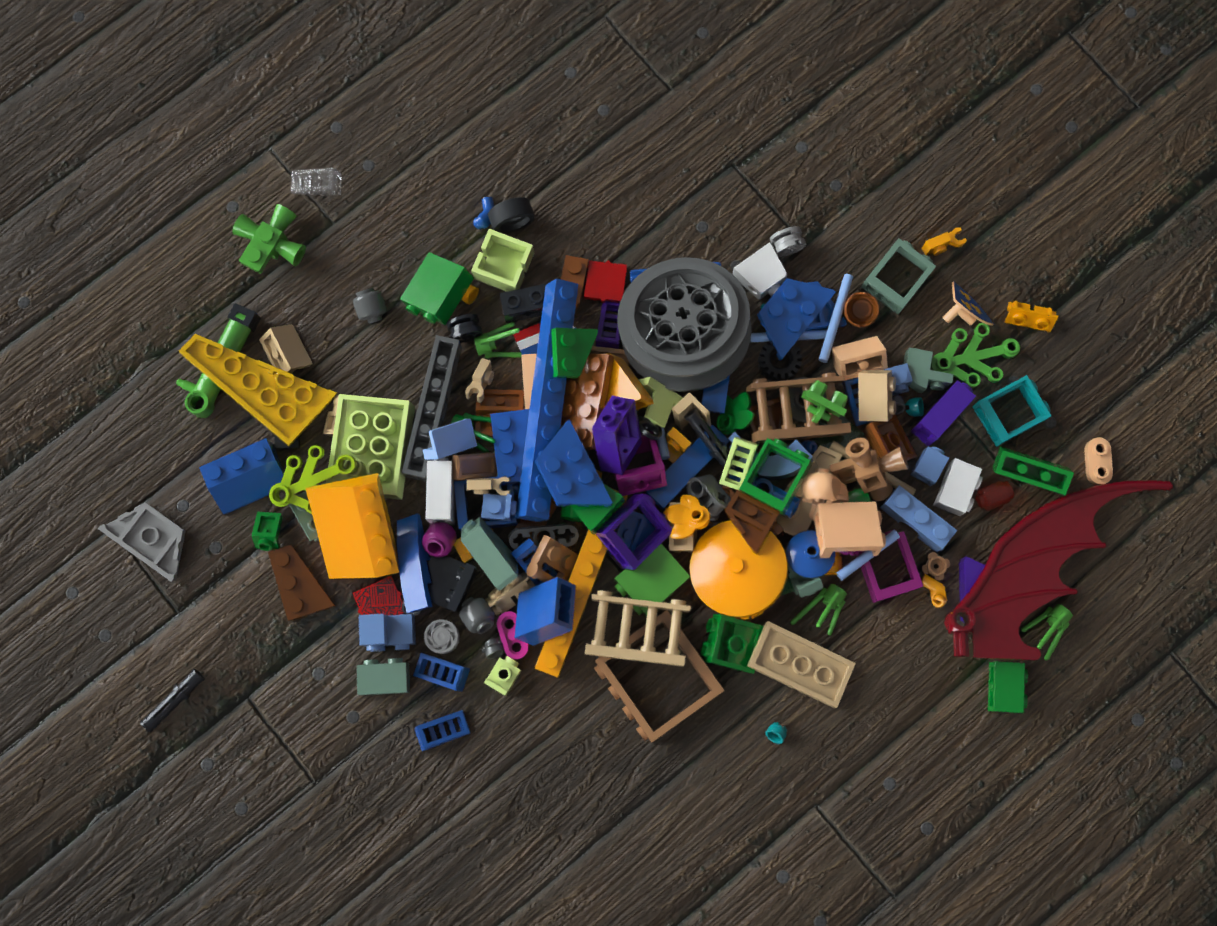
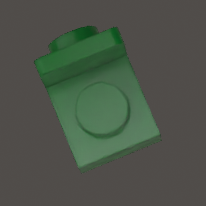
(267, 530)

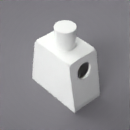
(761, 272)

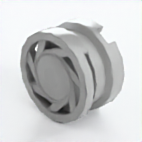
(788, 241)
(441, 636)

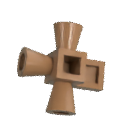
(868, 468)

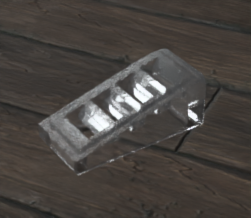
(330, 181)

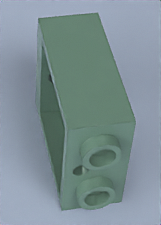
(885, 293)

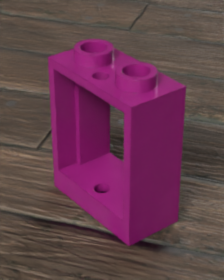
(651, 475)
(915, 582)

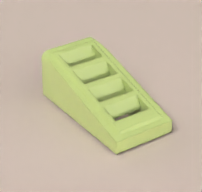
(731, 461)

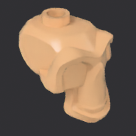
(823, 488)

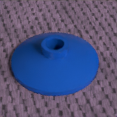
(801, 561)

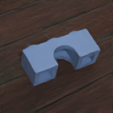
(929, 526)

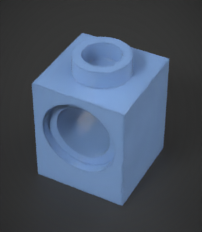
(930, 465)

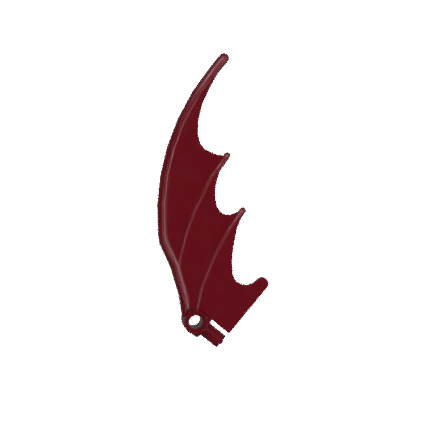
(1026, 569)

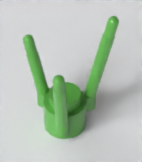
(486, 343)
(833, 599)
(1057, 619)

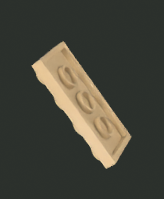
(801, 664)

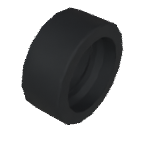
(511, 215)

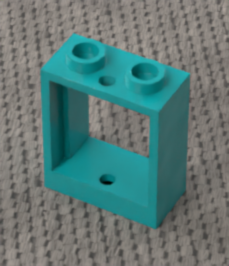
(992, 422)

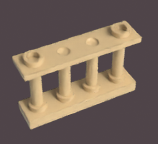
(623, 648)

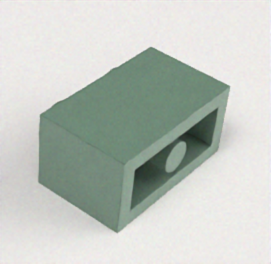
(383, 678)

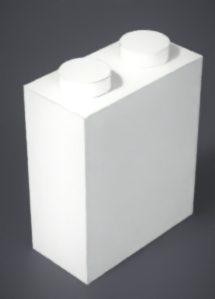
(440, 492)

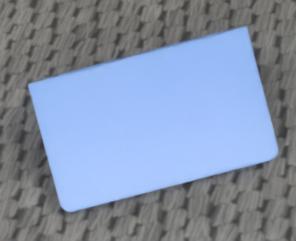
(450, 439)

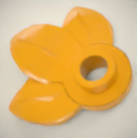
(683, 516)

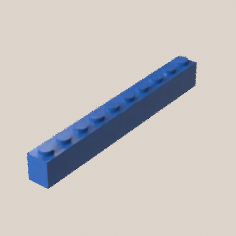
(545, 402)

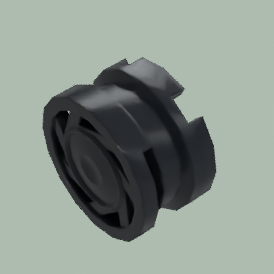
(464, 327)

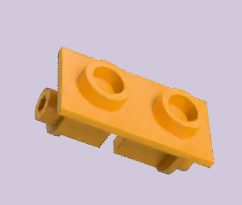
(1038, 318)

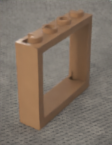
(631, 710)

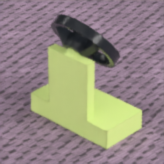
(657, 413)

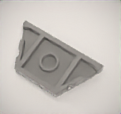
(149, 538)

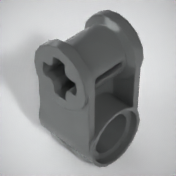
(709, 494)

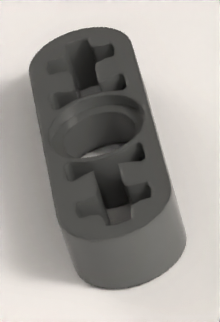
(536, 529)

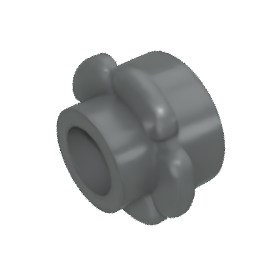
(493, 648)

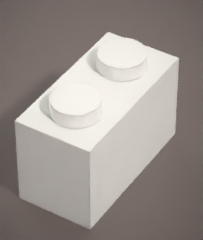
(958, 487)

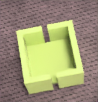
(505, 261)

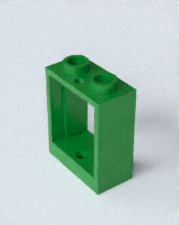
(779, 448)

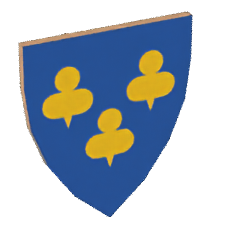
(966, 308)

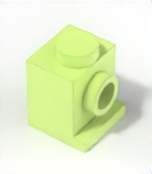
(503, 685)

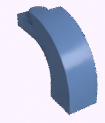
(775, 466)

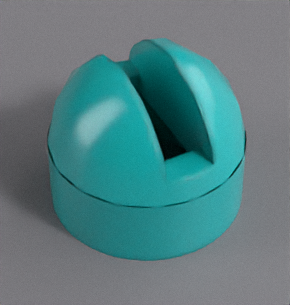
(916, 407)
(776, 733)

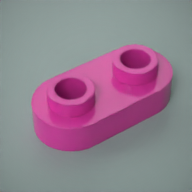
(507, 636)

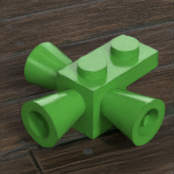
(268, 240)

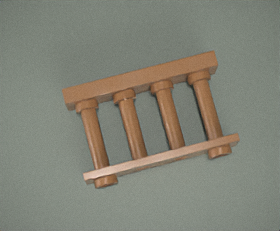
(789, 431)

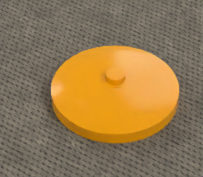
(732, 576)

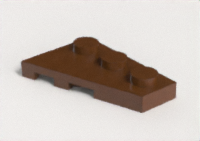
(297, 585)

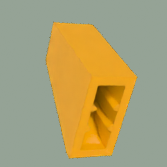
(626, 385)

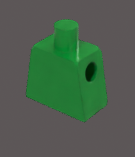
(597, 515)

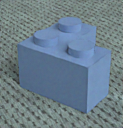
(383, 630)

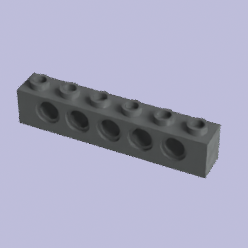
(432, 404)

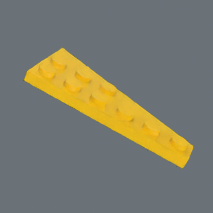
(268, 393)

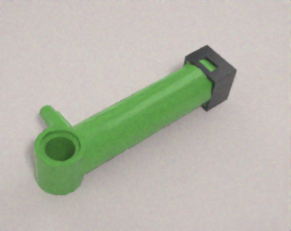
(240, 324)

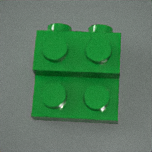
(730, 642)

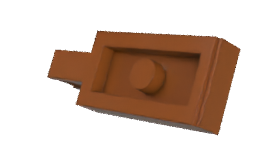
(575, 271)

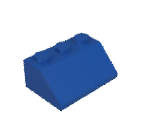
(243, 475)

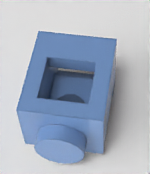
(903, 378)

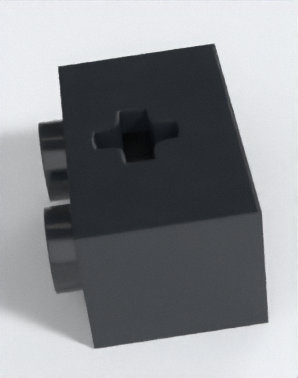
(523, 303)

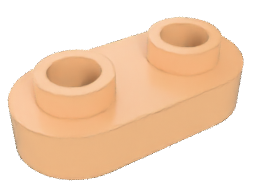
(1096, 460)

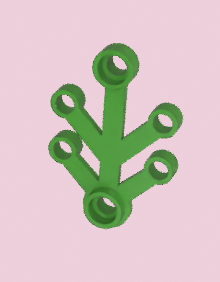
(971, 357)

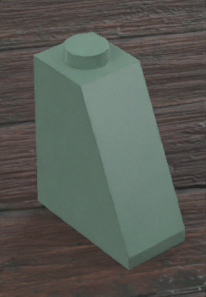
(490, 552)

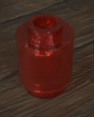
(994, 495)

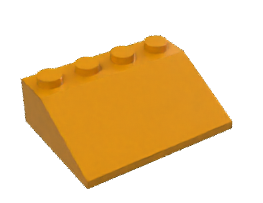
(354, 528)

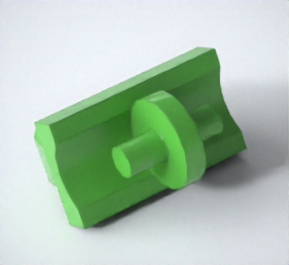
(834, 405)

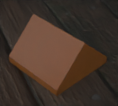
(887, 437)

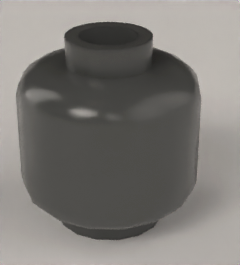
(369, 305)
(477, 615)

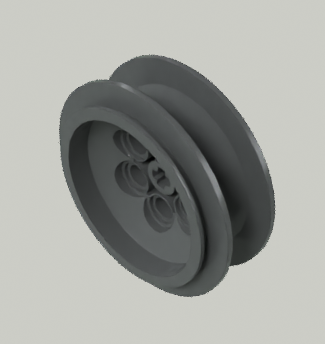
(715, 347)

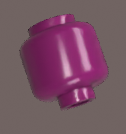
(439, 539)

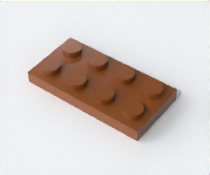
(587, 397)

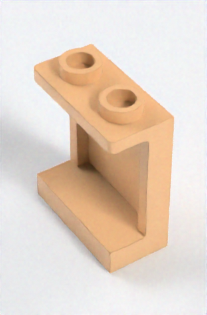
(848, 528)

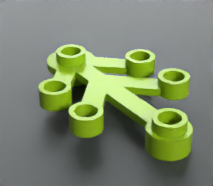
(307, 478)

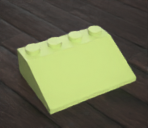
(376, 436)

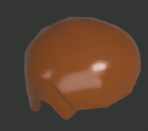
(861, 309)

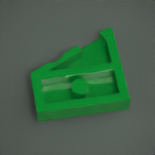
(571, 350)

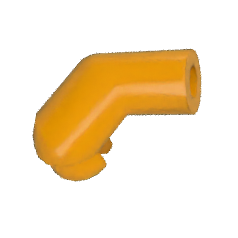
(936, 589)

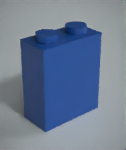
(545, 611)

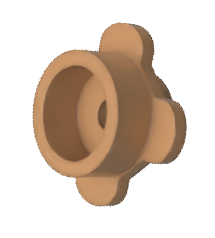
(942, 564)

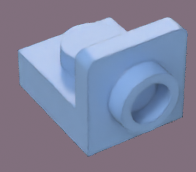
(498, 507)

